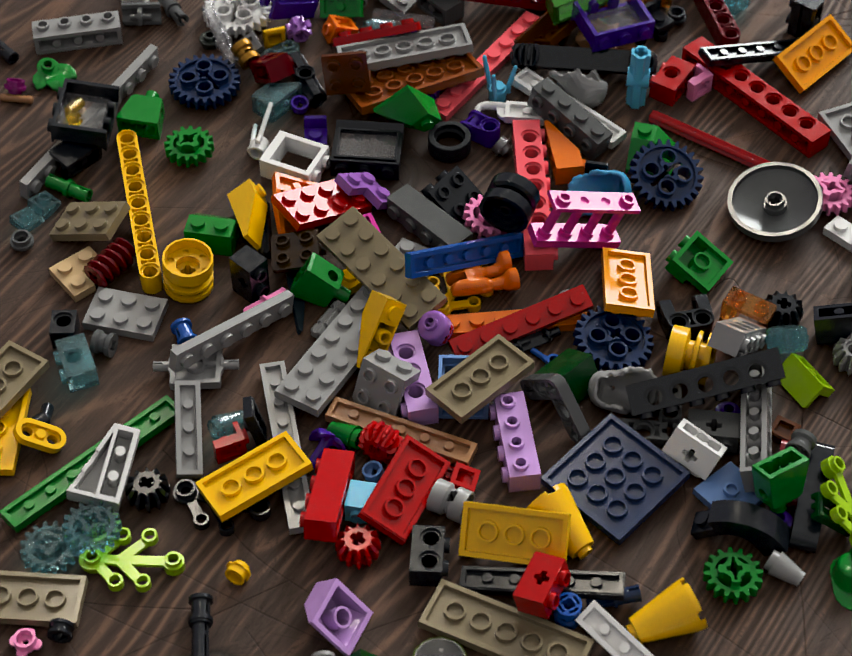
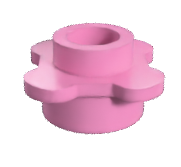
(24, 635)

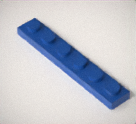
(461, 255)

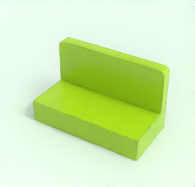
(804, 381)

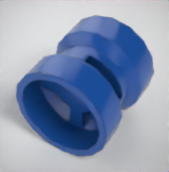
(568, 610)

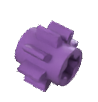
(298, 29)

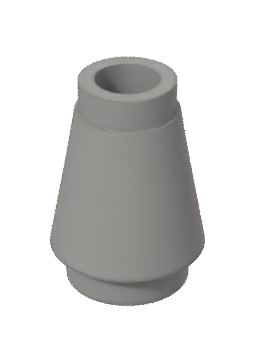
(784, 568)

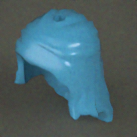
(600, 181)

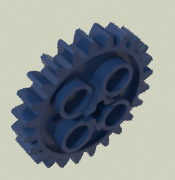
(204, 81)
(680, 190)
(613, 339)

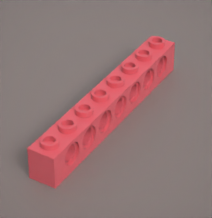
(530, 163)

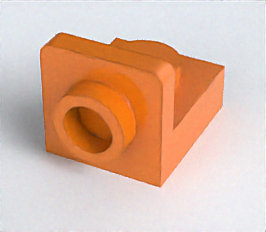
(337, 24)

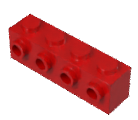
(328, 495)

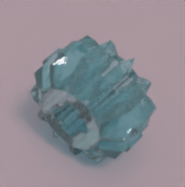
(787, 338)

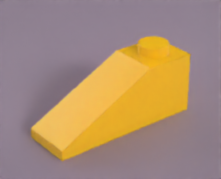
(250, 211)

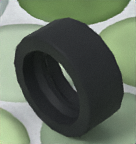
(445, 153)

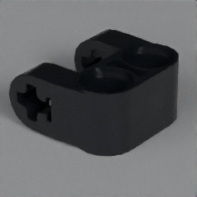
(697, 319)

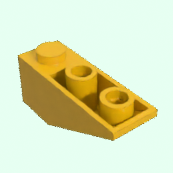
(378, 323)

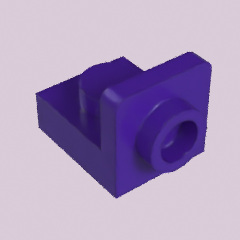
(316, 128)

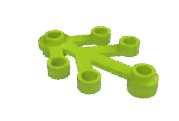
(833, 468)
(129, 559)

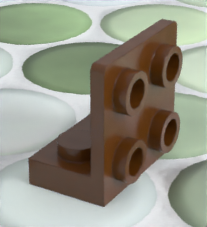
(346, 73)

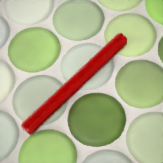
(705, 139)

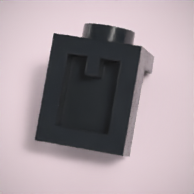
(662, 21)

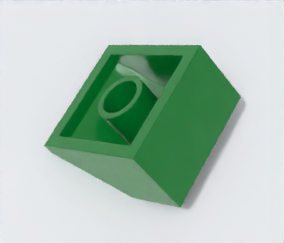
(215, 231)

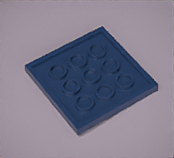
(616, 478)

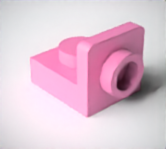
(700, 83)

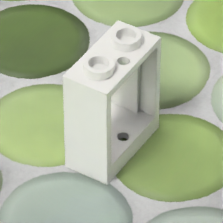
(285, 142)

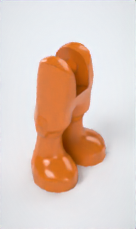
(477, 279)

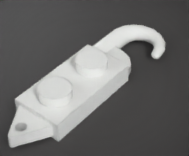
(510, 110)

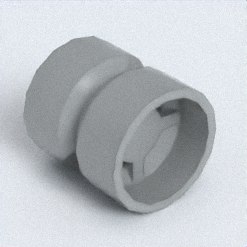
(448, 500)

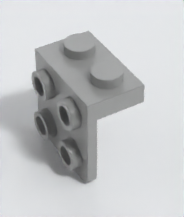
(383, 381)

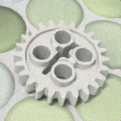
(248, 15)

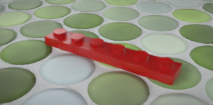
(525, 321)

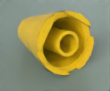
(563, 502)
(668, 615)

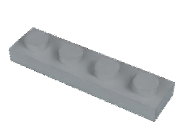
(188, 429)

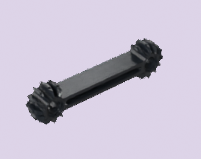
(570, 58)

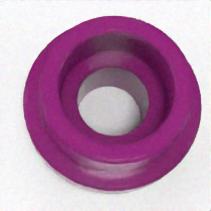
(15, 86)

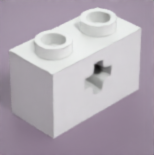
(707, 449)

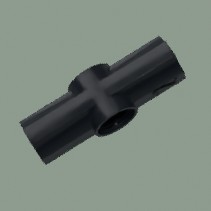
(306, 76)

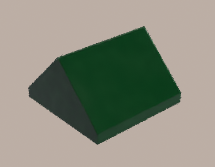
(576, 368)

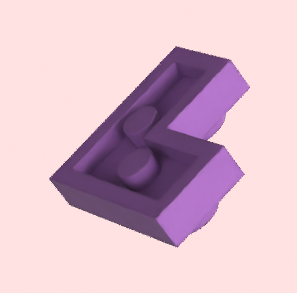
(363, 184)

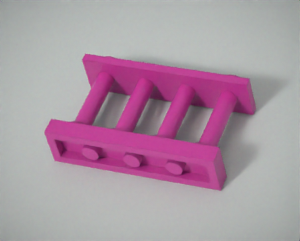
(583, 235)

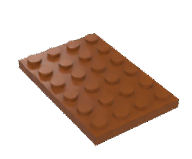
(425, 76)

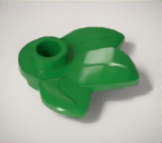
(52, 76)

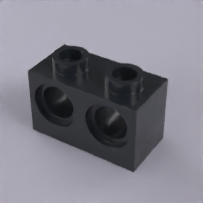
(428, 555)

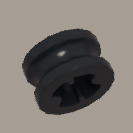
(60, 630)

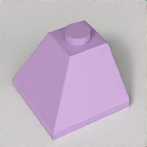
(337, 614)

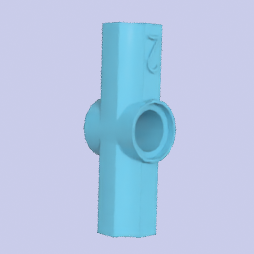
(638, 77)

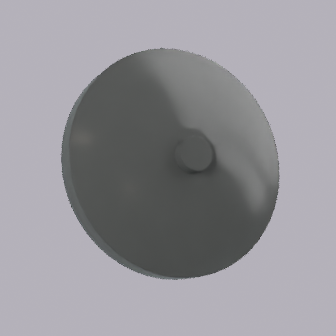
(775, 201)

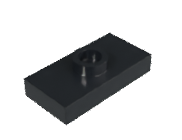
(254, 421)

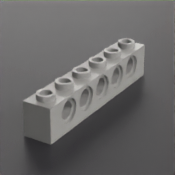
(755, 428)

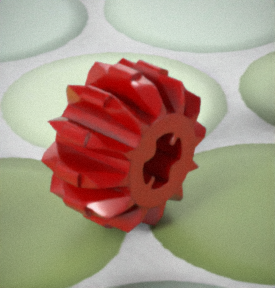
(379, 441)
(358, 546)

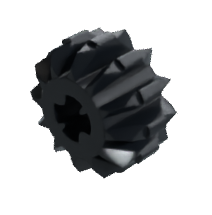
(788, 310)
(147, 489)

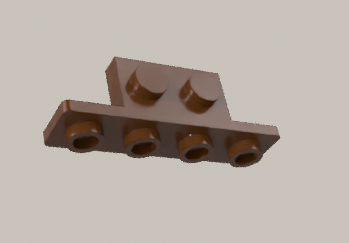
(545, 33)

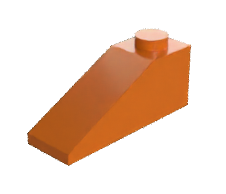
(563, 155)

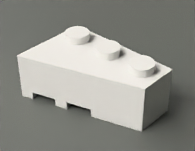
(108, 469)

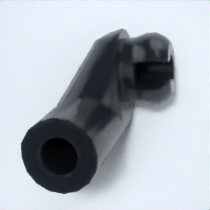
(45, 413)

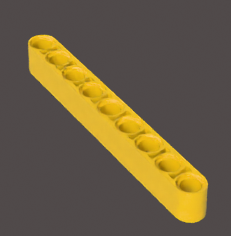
(139, 212)

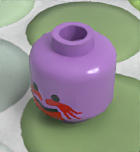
(435, 328)

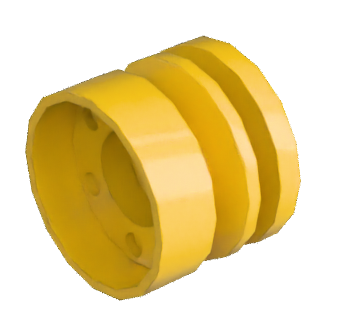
(188, 270)
(686, 353)

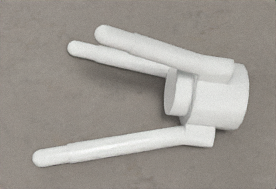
(259, 144)

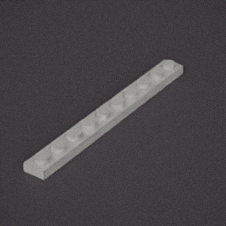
(135, 73)

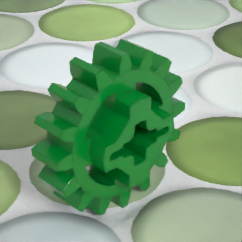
(189, 146)
(732, 575)

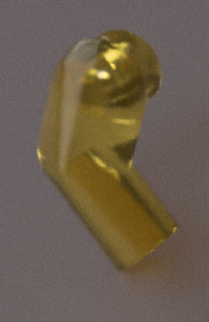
(71, 111)

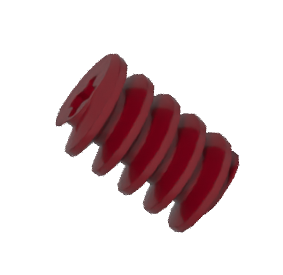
(110, 262)

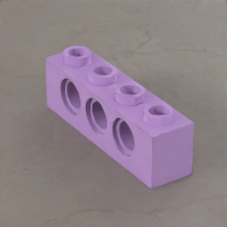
(415, 403)

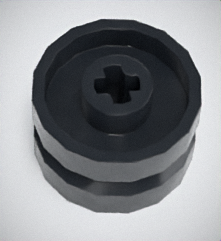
(509, 202)

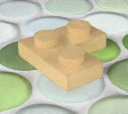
(71, 274)

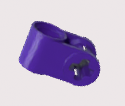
(482, 128)

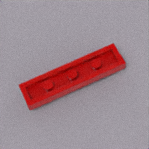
(385, 30)

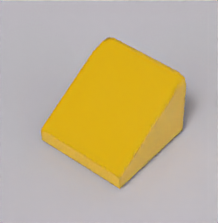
(273, 36)

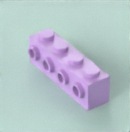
(516, 442)

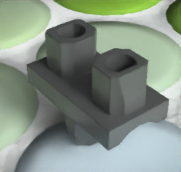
(141, 13)

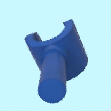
(546, 359)

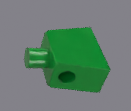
(142, 115)
(319, 282)
(780, 478)

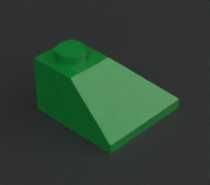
(411, 108)
(641, 136)

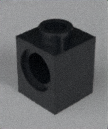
(63, 324)

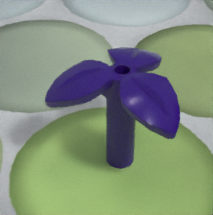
(326, 440)

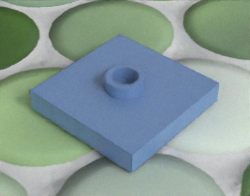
(724, 485)

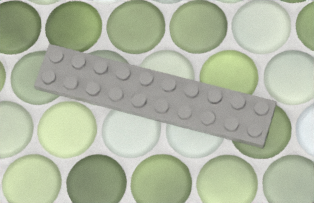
(332, 356)

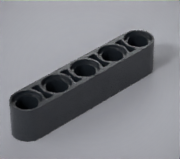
(804, 529)

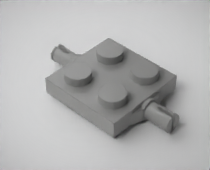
(206, 371)

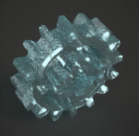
(91, 527)
(47, 549)

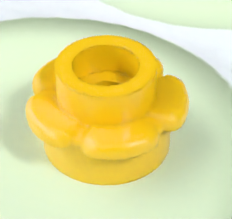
(237, 572)

